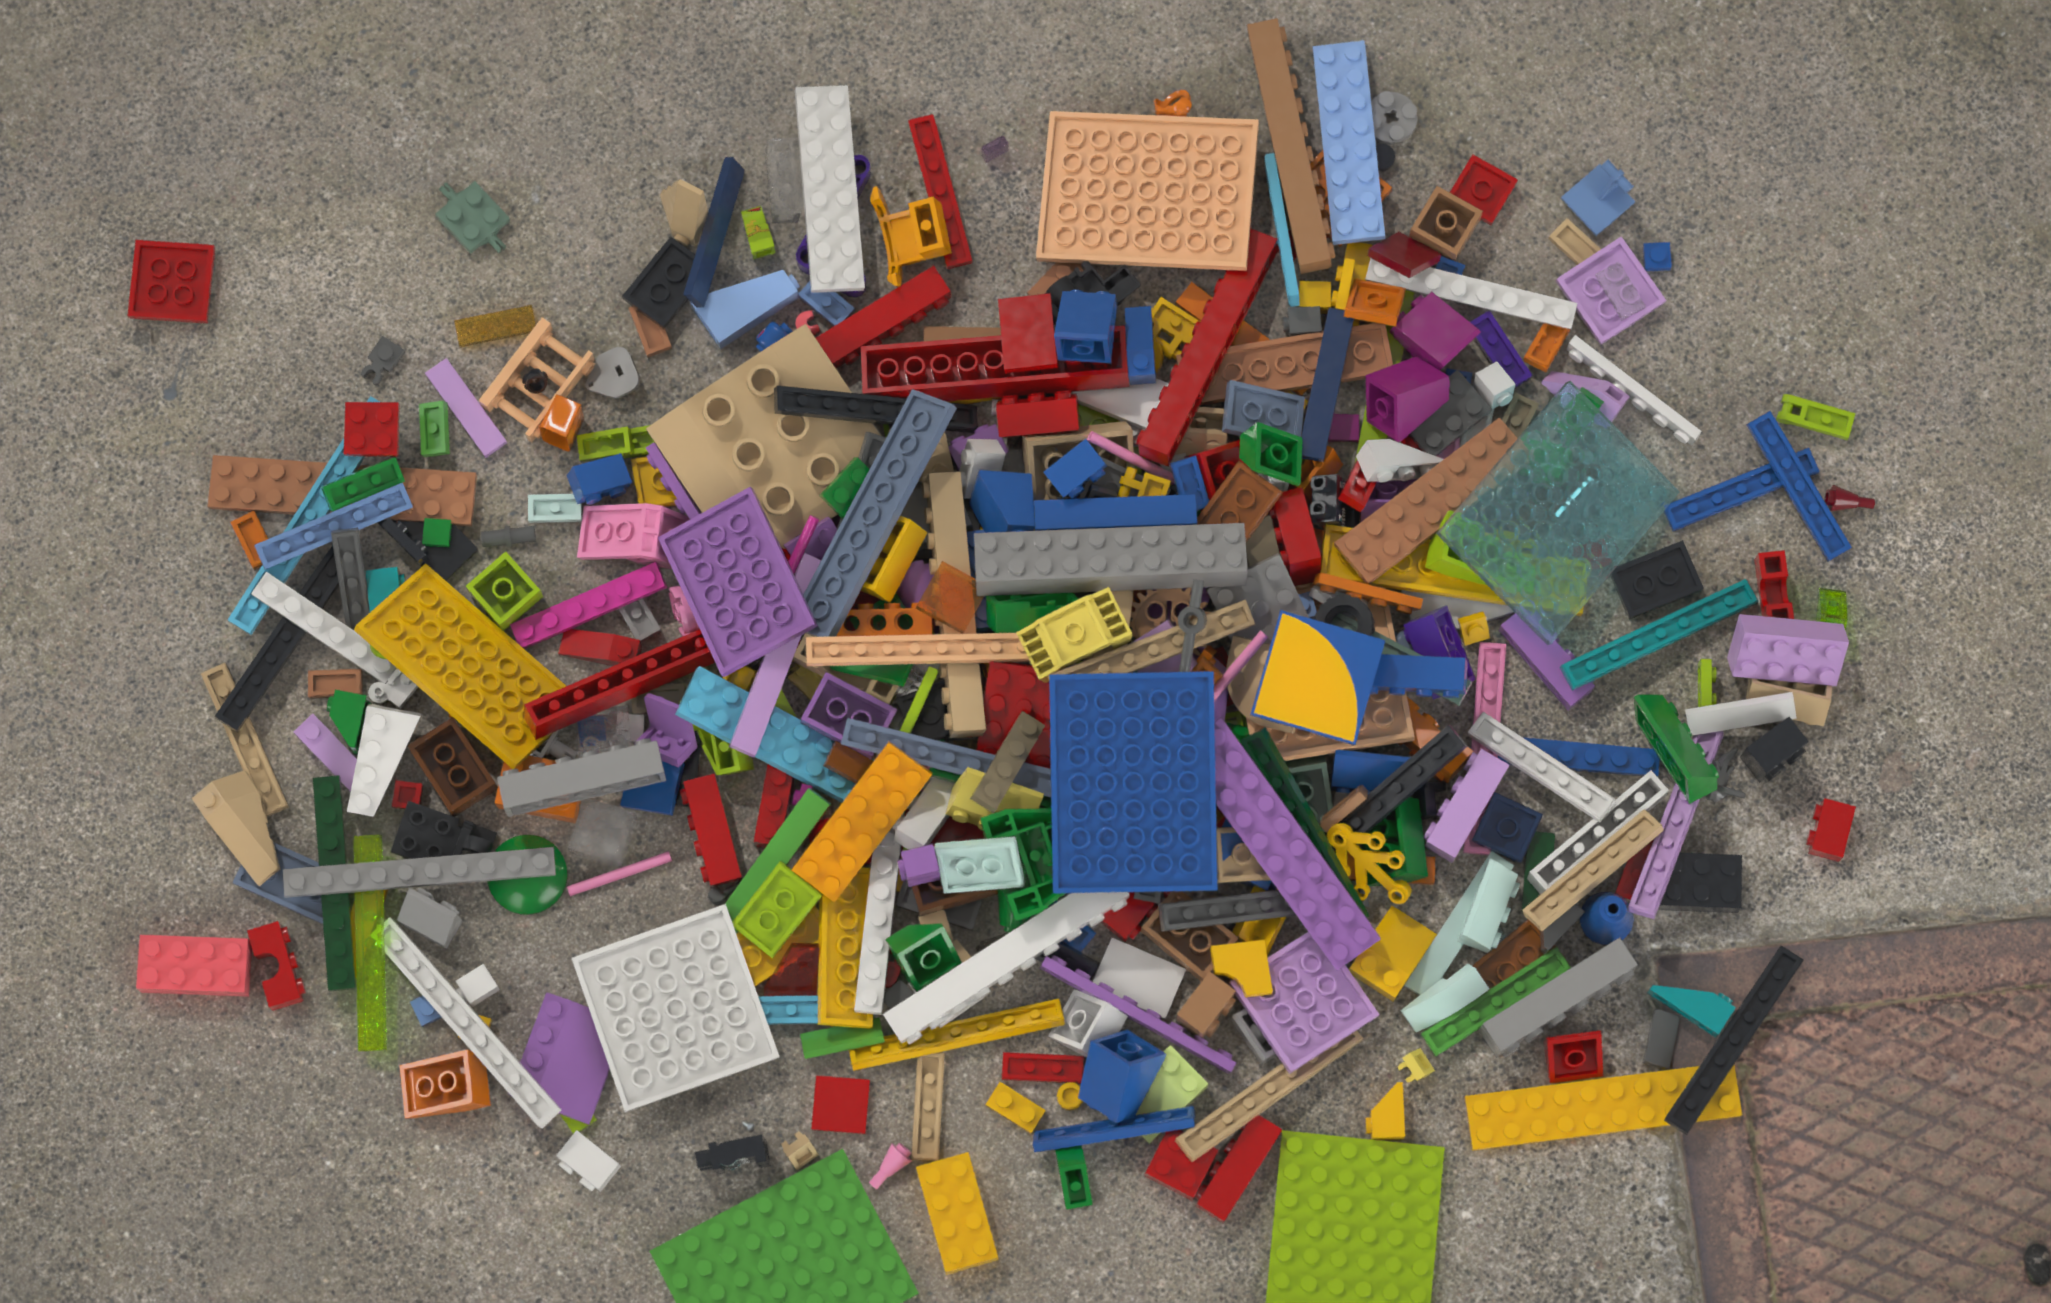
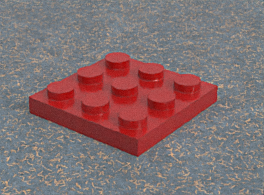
(171, 281)

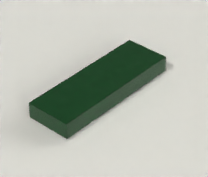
(1539, 849)

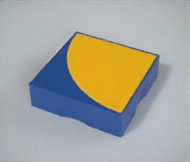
(1317, 677)

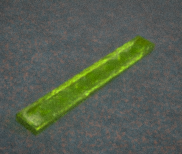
(370, 953)

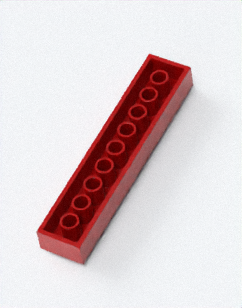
(976, 370)

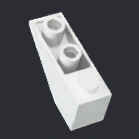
(1392, 460)

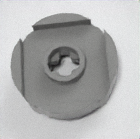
(1405, 112)

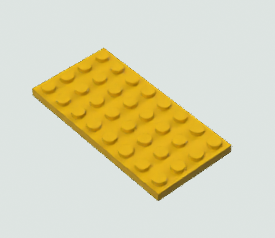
(461, 661)

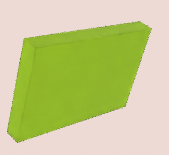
(776, 909)

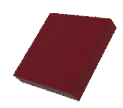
(1404, 254)

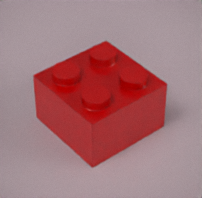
(1174, 1169)

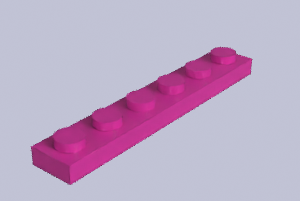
(588, 605)

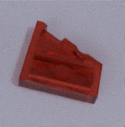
(795, 972)

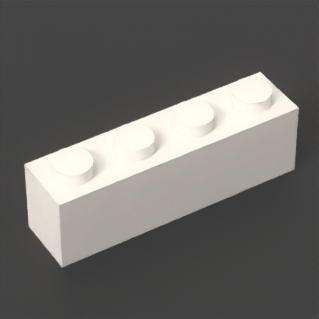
(925, 815)

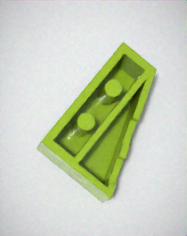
(722, 757)

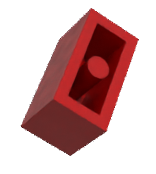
(1831, 829)

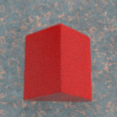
(1574, 1056)

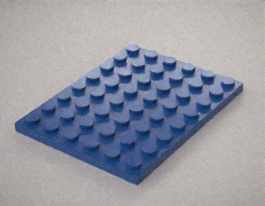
(1133, 782)

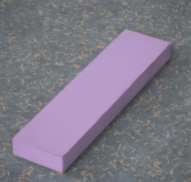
(466, 407)

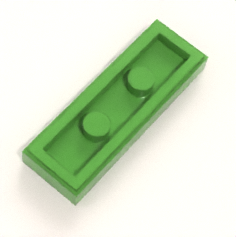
(840, 1039)

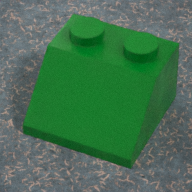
(1272, 452)
(348, 715)
(923, 953)

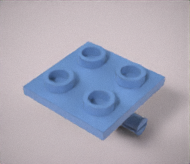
(1600, 197)

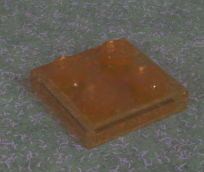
(951, 598)

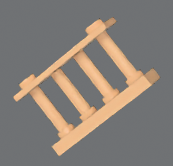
(527, 356)

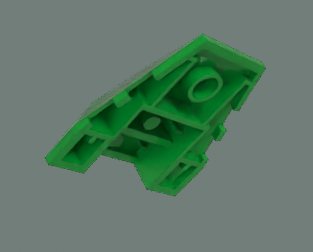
(1034, 843)

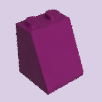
(1433, 331)
(1404, 396)

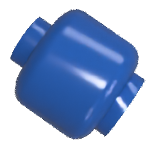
(770, 334)

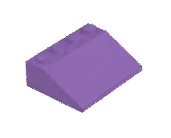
(567, 1057)

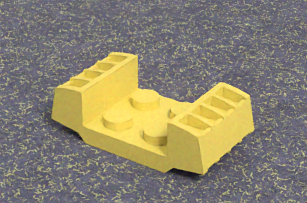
(1074, 633)

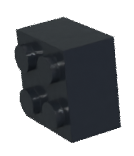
(1774, 749)

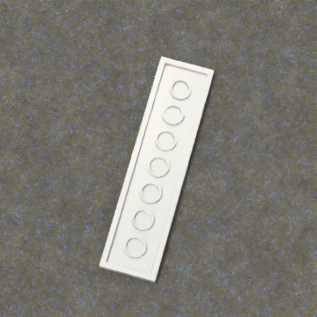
(829, 189)

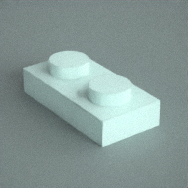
(553, 508)

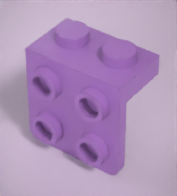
(672, 733)

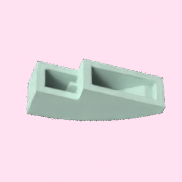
(1445, 998)

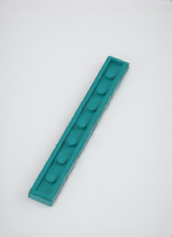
(1658, 634)

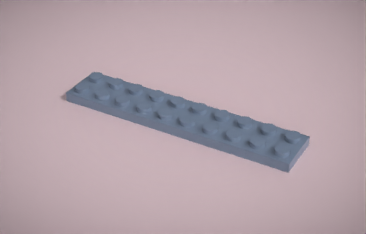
(875, 510)

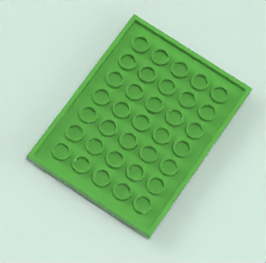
(790, 1244)

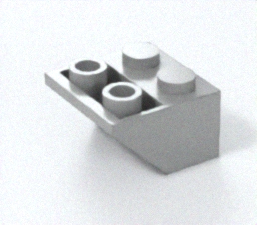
(429, 918)

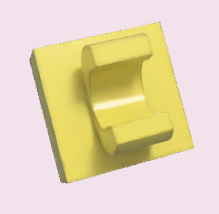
(1418, 1065)

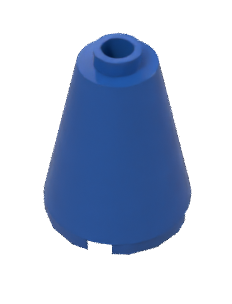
(1602, 925)

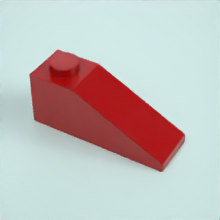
(599, 647)

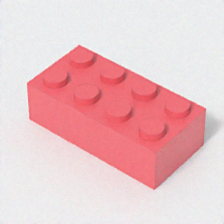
(194, 965)

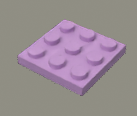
(1593, 304)

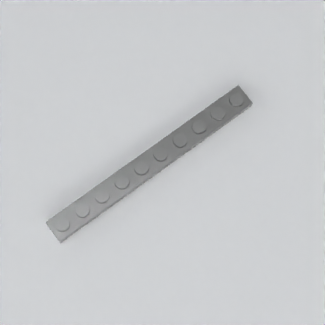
(419, 872)

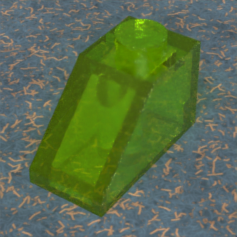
(1832, 606)

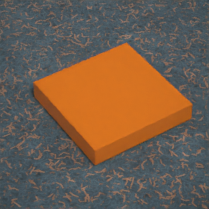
(1375, 302)

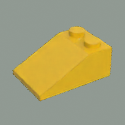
(1395, 956)

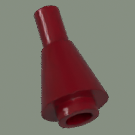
(1841, 499)

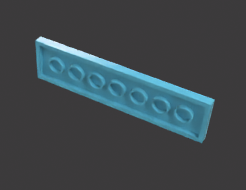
(786, 743)

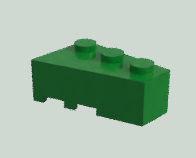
(1017, 612)

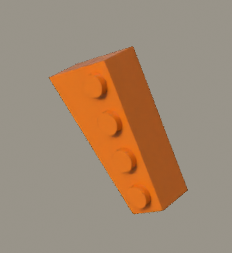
(1425, 729)

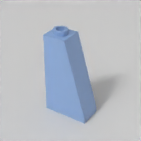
(745, 305)

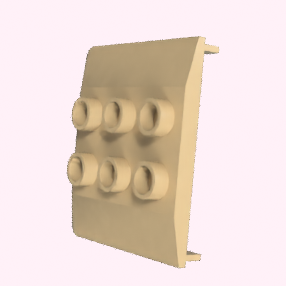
(735, 440)

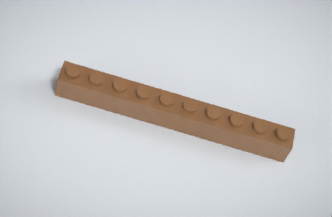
(1289, 146)

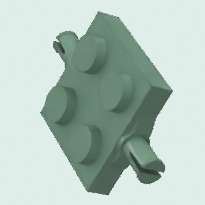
(472, 217)

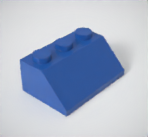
(1362, 768)

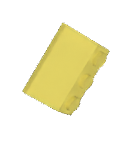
(965, 810)

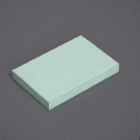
(979, 865)

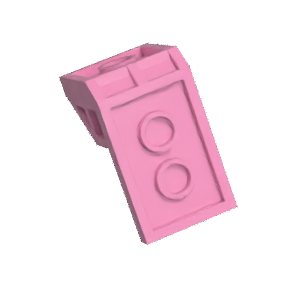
(627, 532)

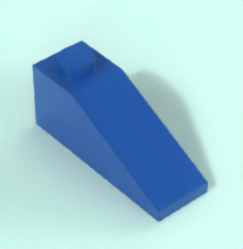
(1140, 345)

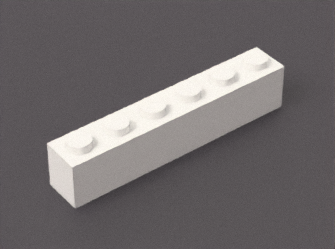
(1642, 795)

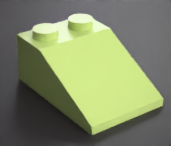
(1173, 1087)

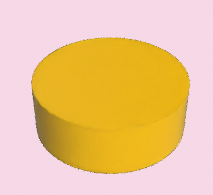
(1068, 1096)

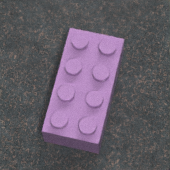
(1787, 650)
(1466, 806)

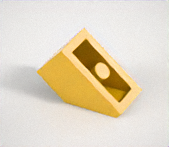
(1387, 1117)

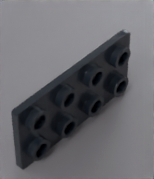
(442, 560)

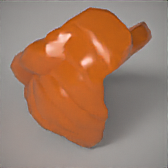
(1180, 108)

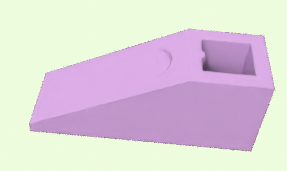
(1613, 397)

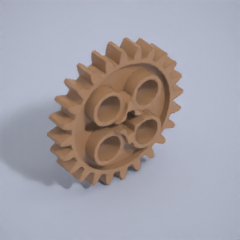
(1143, 621)

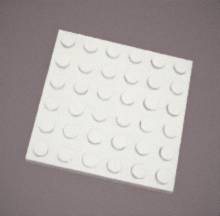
(675, 1008)

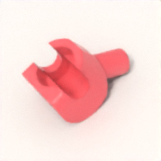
(805, 317)

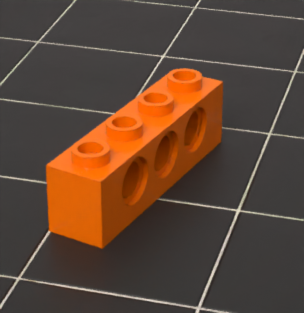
(892, 612)

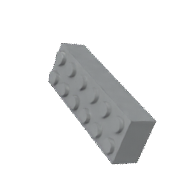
(581, 778)
(1558, 997)

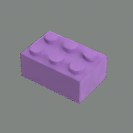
(836, 702)

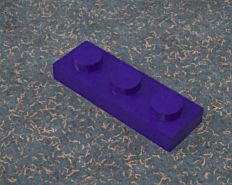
(1499, 348)

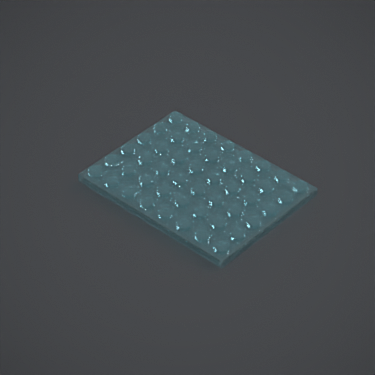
(1558, 512)

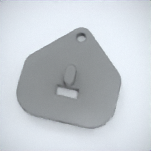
(606, 378)

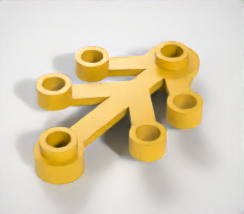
(1367, 861)

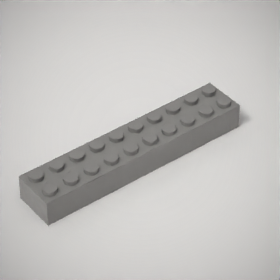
(1110, 558)

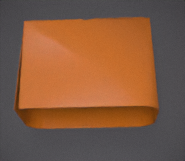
(562, 423)

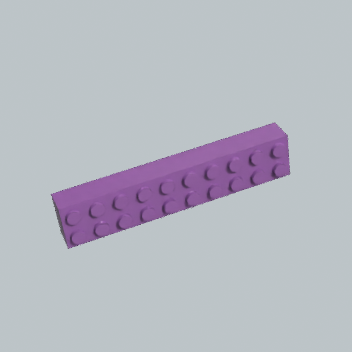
(1288, 853)

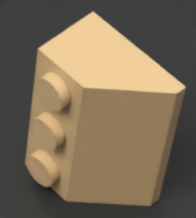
(1810, 700)

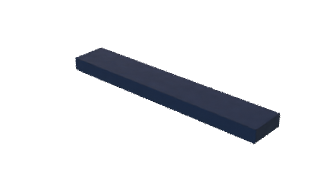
(714, 232)
(1326, 385)

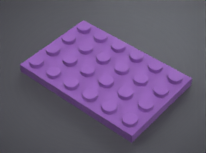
(737, 581)

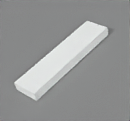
(1741, 713)

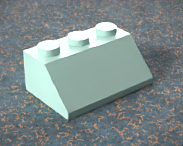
(1489, 907)

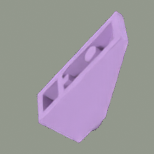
(327, 749)

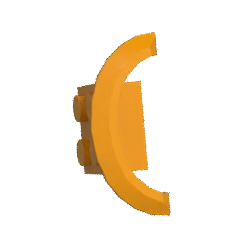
(911, 234)

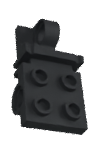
(1089, 281)
(436, 834)

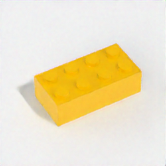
(957, 1213)

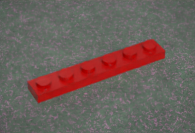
(939, 185)

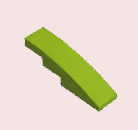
(611, 442)

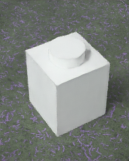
(1494, 385)
(477, 985)

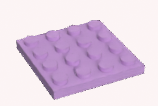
(1309, 1003)

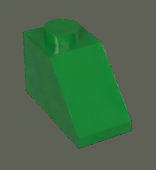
(1073, 1177)

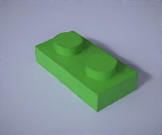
(434, 428)

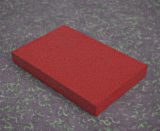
(1027, 333)

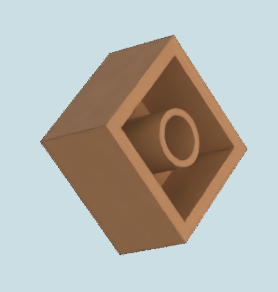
(1445, 223)
(1206, 1005)

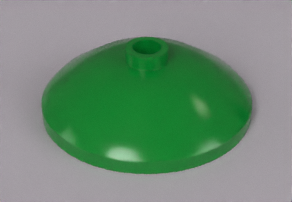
(532, 894)

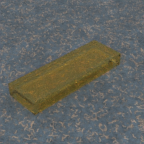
(495, 326)

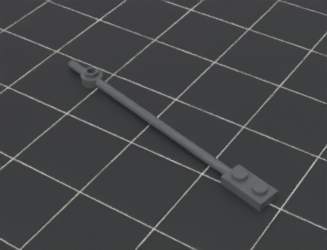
(1185, 664)

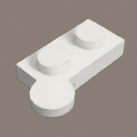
(396, 690)

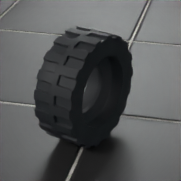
(1351, 605)

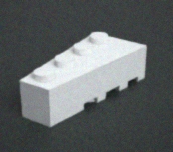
(380, 750)

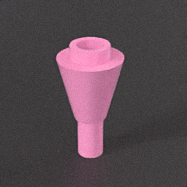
(895, 1159)

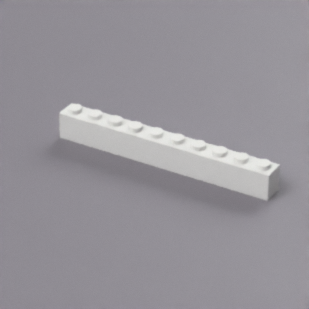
(999, 961)

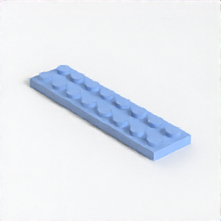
(1348, 142)

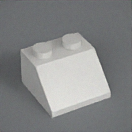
(1085, 1021)

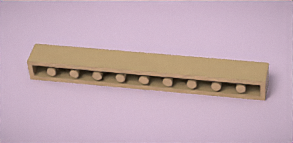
(949, 544)

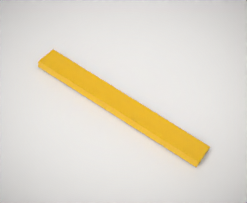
(962, 1034)

